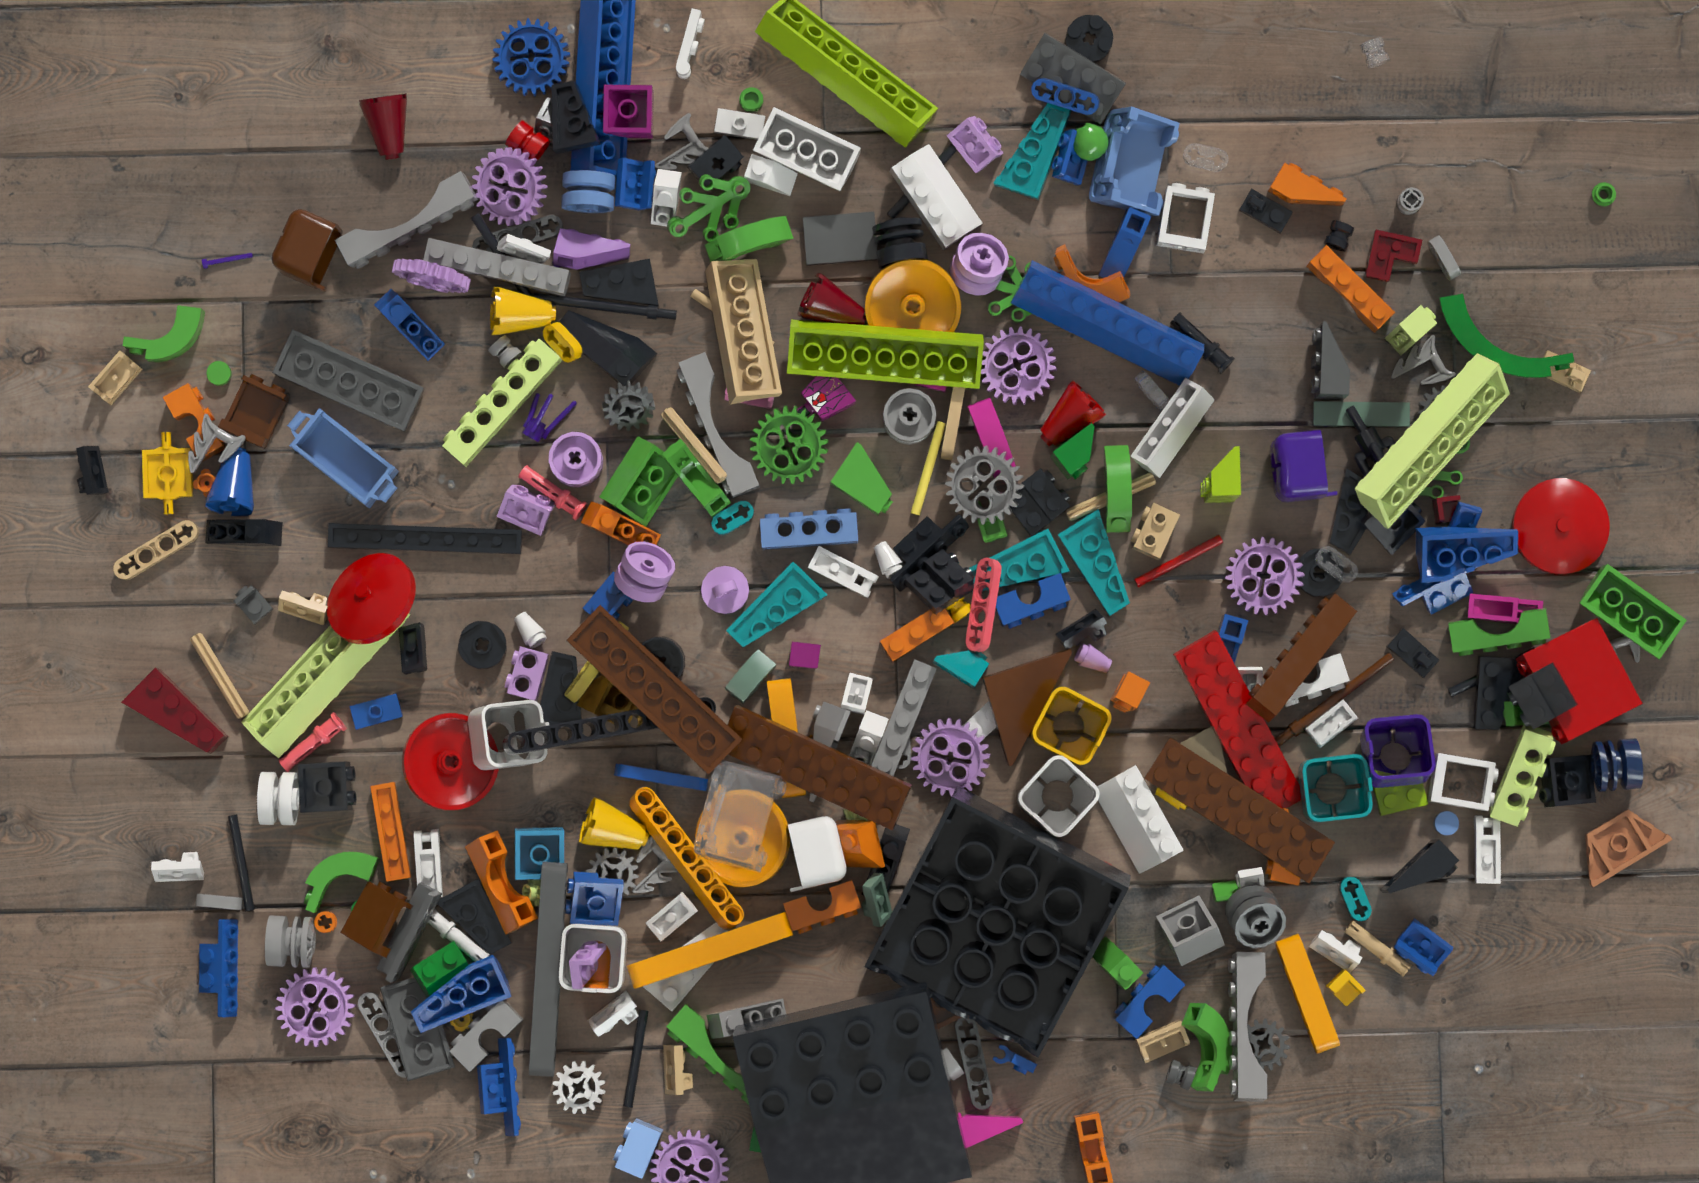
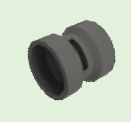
(1175, 1071)

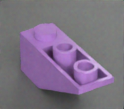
(583, 250)

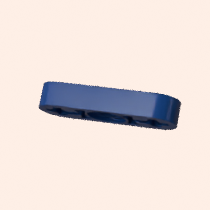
(1050, 85)

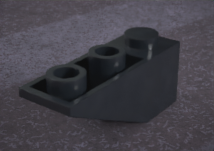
(244, 532)
(892, 846)

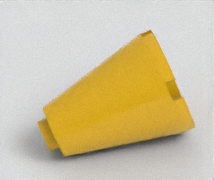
(518, 312)
(611, 828)

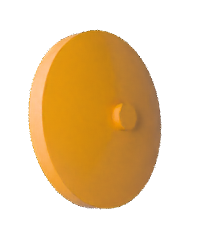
(913, 297)
(776, 845)

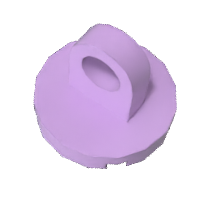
(725, 590)

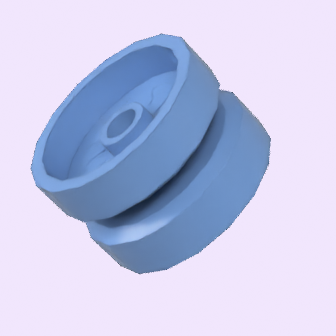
(588, 191)

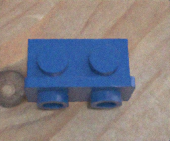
(609, 598)

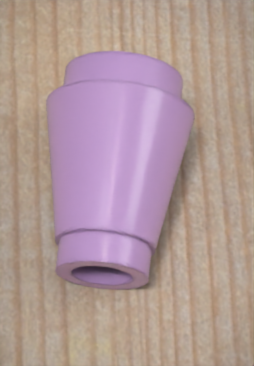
(1092, 658)

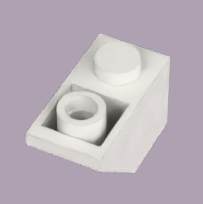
(665, 196)
(868, 737)

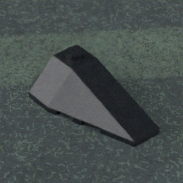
(612, 350)

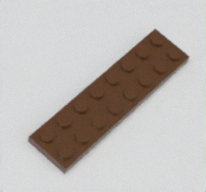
(654, 689)
(818, 768)
(1239, 810)

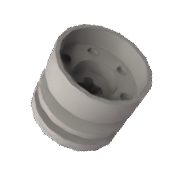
(289, 941)

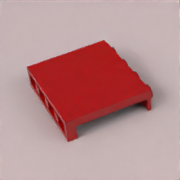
(1592, 676)

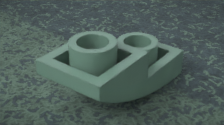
(750, 676)

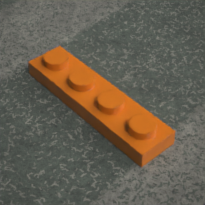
(390, 831)

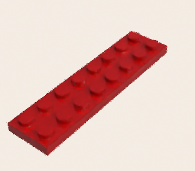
(1237, 726)

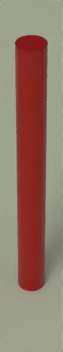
(1179, 560)

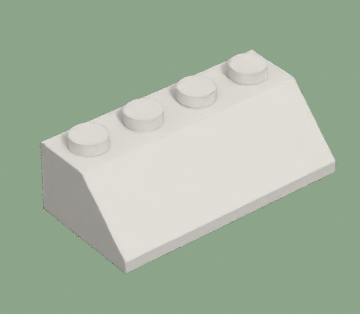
(807, 149)
(935, 196)
(1138, 820)

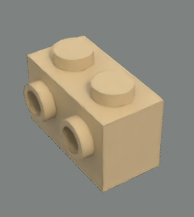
(1155, 531)

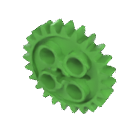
(769, 451)

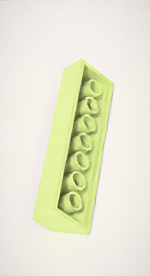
(1433, 440)
(307, 689)

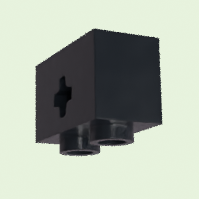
(721, 149)

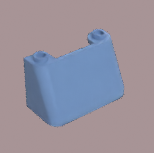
(1132, 162)

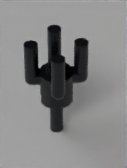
(1368, 441)

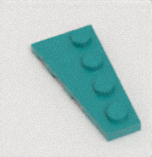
(1032, 161)
(1093, 556)
(1028, 560)
(782, 600)

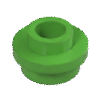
(1609, 189)

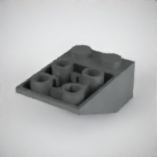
(1330, 367)

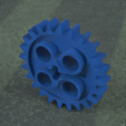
(530, 35)

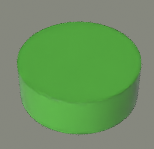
(751, 99)
(219, 373)

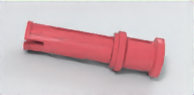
(563, 500)
(321, 735)

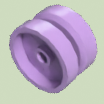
(979, 263)
(567, 448)
(644, 572)

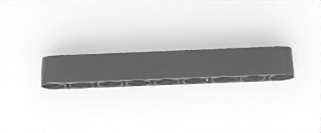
(547, 966)

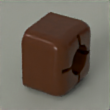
(306, 248)

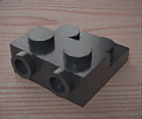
(1040, 502)
(1400, 530)
(941, 581)
(1542, 696)
(1567, 781)
(326, 787)

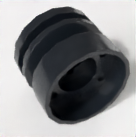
(899, 238)
(670, 650)

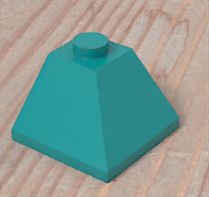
(963, 665)

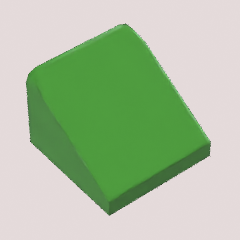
(1223, 890)

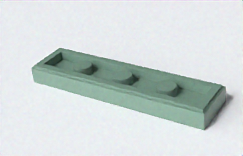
(1372, 413)

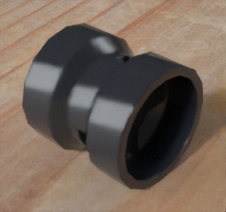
(1339, 236)

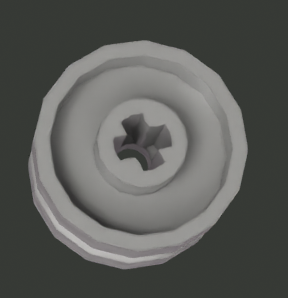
(911, 402)

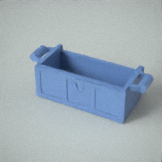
(343, 458)

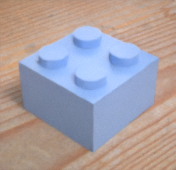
(638, 1148)

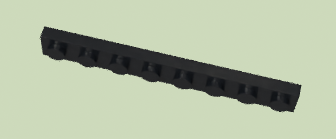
(424, 538)

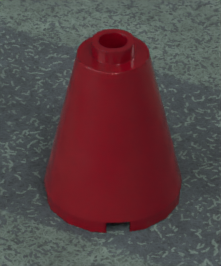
(386, 123)
(828, 303)

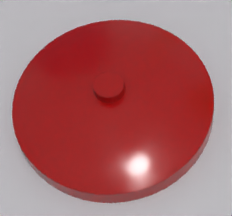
(1561, 526)
(371, 598)
(441, 765)

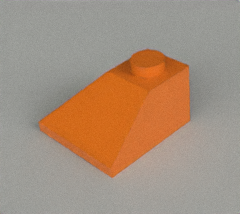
(860, 843)

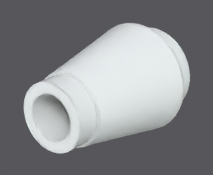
(887, 559)
(530, 631)

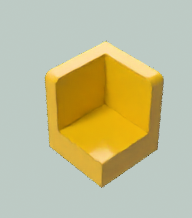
(1345, 987)

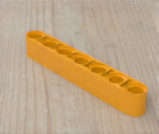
(687, 870)
(709, 950)

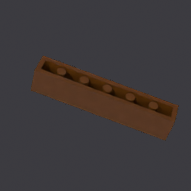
(1301, 657)

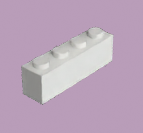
(1172, 427)

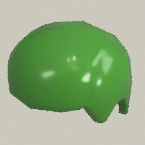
(1090, 142)

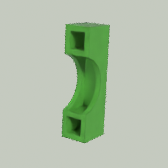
(1469, 636)

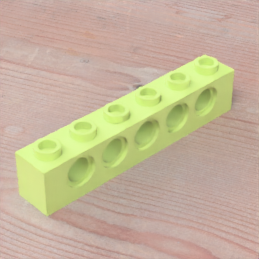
(466, 452)

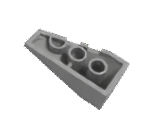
(829, 726)

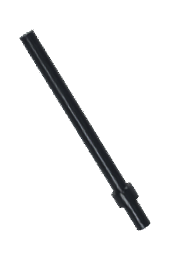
(651, 311)

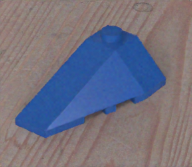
(1456, 550)
(469, 991)

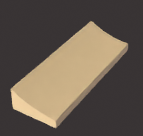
(743, 330)

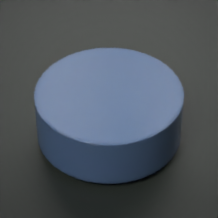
(1446, 823)

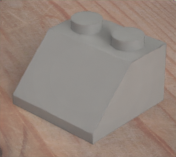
(1190, 930)

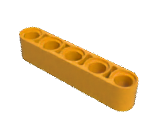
(783, 713)
(1307, 993)

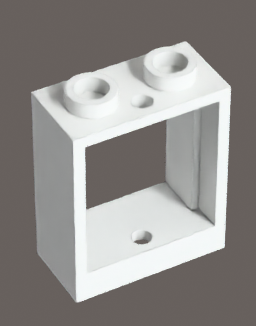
(1183, 242)
(1437, 781)

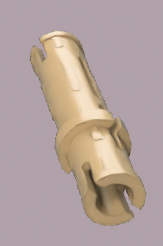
(1380, 950)

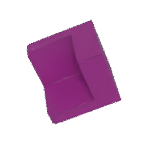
(804, 655)

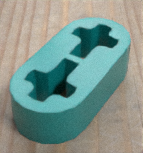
(736, 522)
(1350, 901)

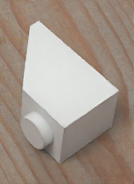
(770, 175)

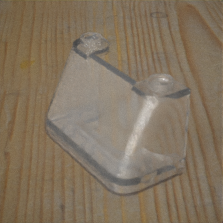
(737, 815)

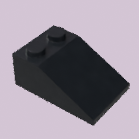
(1427, 865)

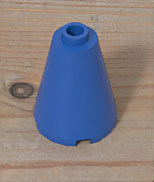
(233, 486)

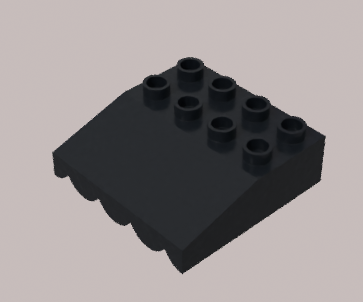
(999, 920)
(854, 1092)

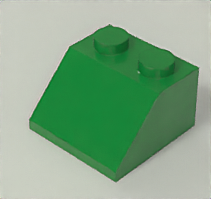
(1075, 453)
(439, 968)

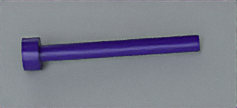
(205, 263)

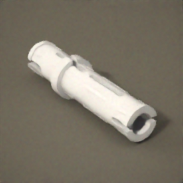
(452, 933)

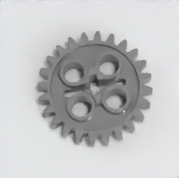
(998, 500)

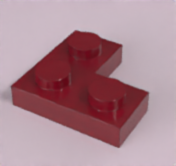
(1387, 248)

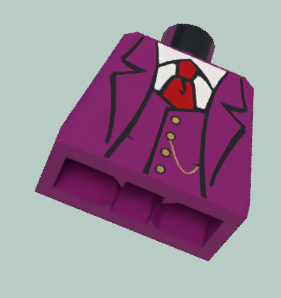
(826, 397)

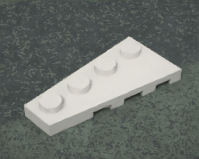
(675, 988)

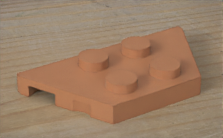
(1620, 844)

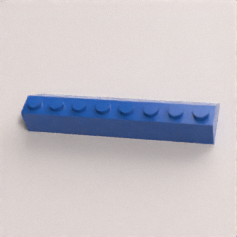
(602, 60)
(1107, 323)

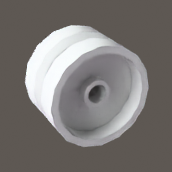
(278, 798)

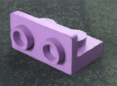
(975, 143)
(525, 509)
(585, 963)

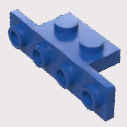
(1435, 594)
(220, 967)
(498, 1087)

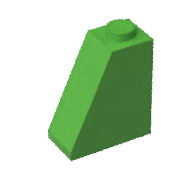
(862, 481)
(1116, 964)

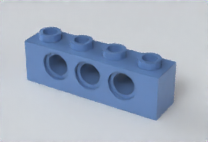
(773, 540)

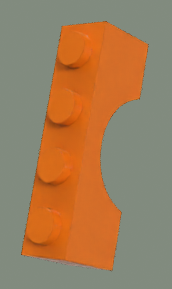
(1351, 287)
(488, 858)

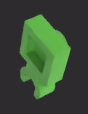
(992, 531)

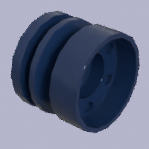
(1622, 764)

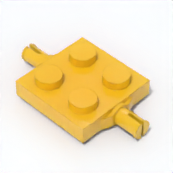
(166, 473)

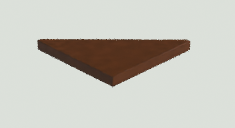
(1019, 697)

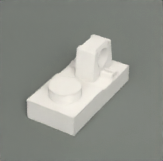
(186, 870)
(671, 916)
(1344, 955)
(620, 1008)

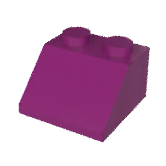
(628, 110)

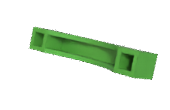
(692, 1031)

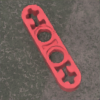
(987, 605)

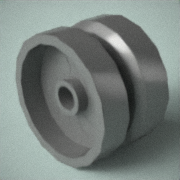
(1255, 916)

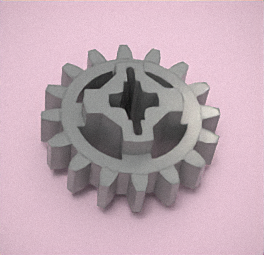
(621, 866)

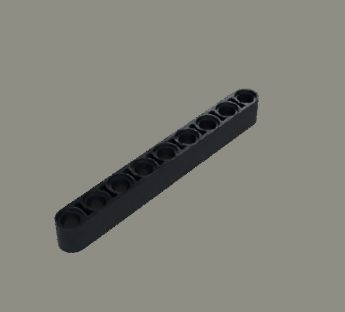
(575, 734)

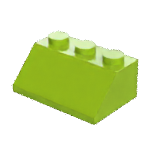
(1224, 481)

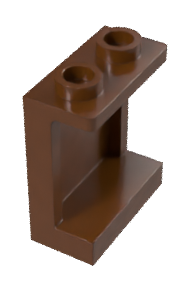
(255, 411)
(374, 917)

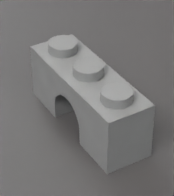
(468, 1048)

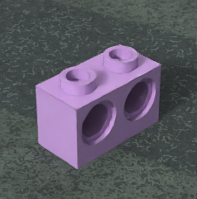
(533, 675)

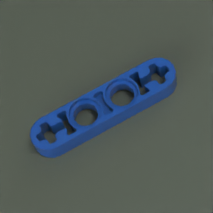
(661, 777)

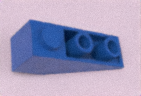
(1125, 242)
(409, 324)

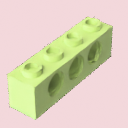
(1411, 329)
(1529, 739)

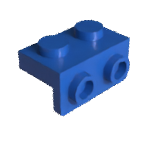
(1068, 164)
(635, 184)
(1422, 947)

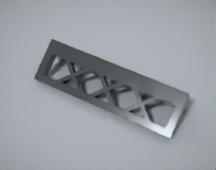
(409, 931)

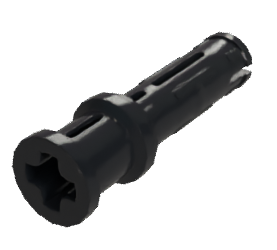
(1211, 350)

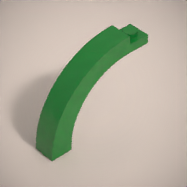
(1474, 342)

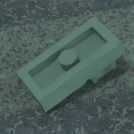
(876, 900)

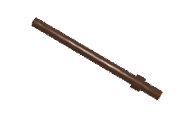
(1296, 727)

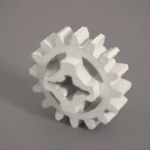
(569, 1081)

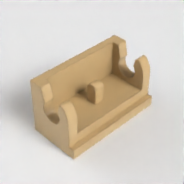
(115, 377)
(1162, 1041)

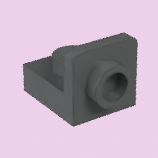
(544, 119)
(252, 603)

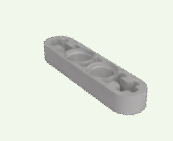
(381, 1036)

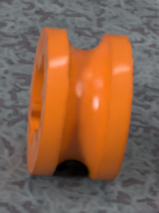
(328, 915)

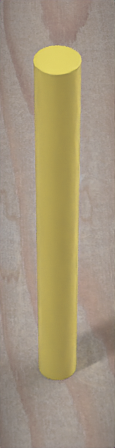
(928, 468)

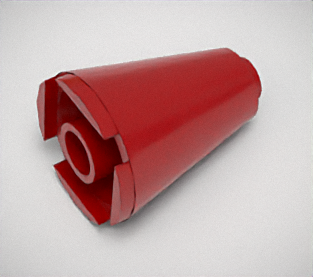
(1070, 415)

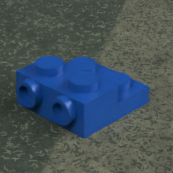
(593, 899)

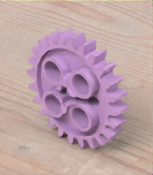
(513, 165)
(431, 275)
(1026, 385)
(1243, 571)
(954, 735)
(334, 1018)
(700, 1149)

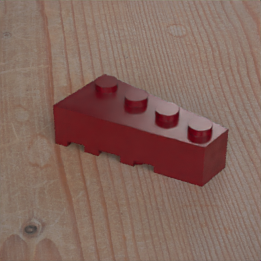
(171, 708)

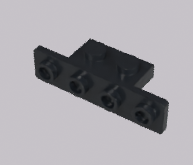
(923, 543)

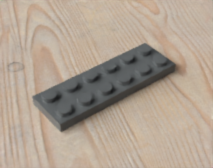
(348, 380)

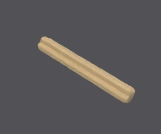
(695, 446)
(1100, 501)
(219, 675)

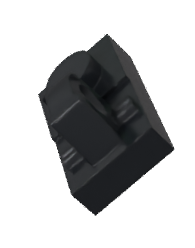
(1265, 211)
(92, 469)
(1090, 624)
(413, 648)
(1412, 653)

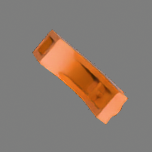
(1111, 286)

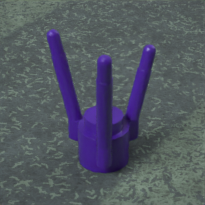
(535, 428)

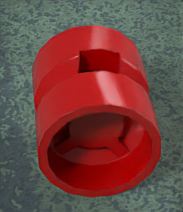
(525, 139)

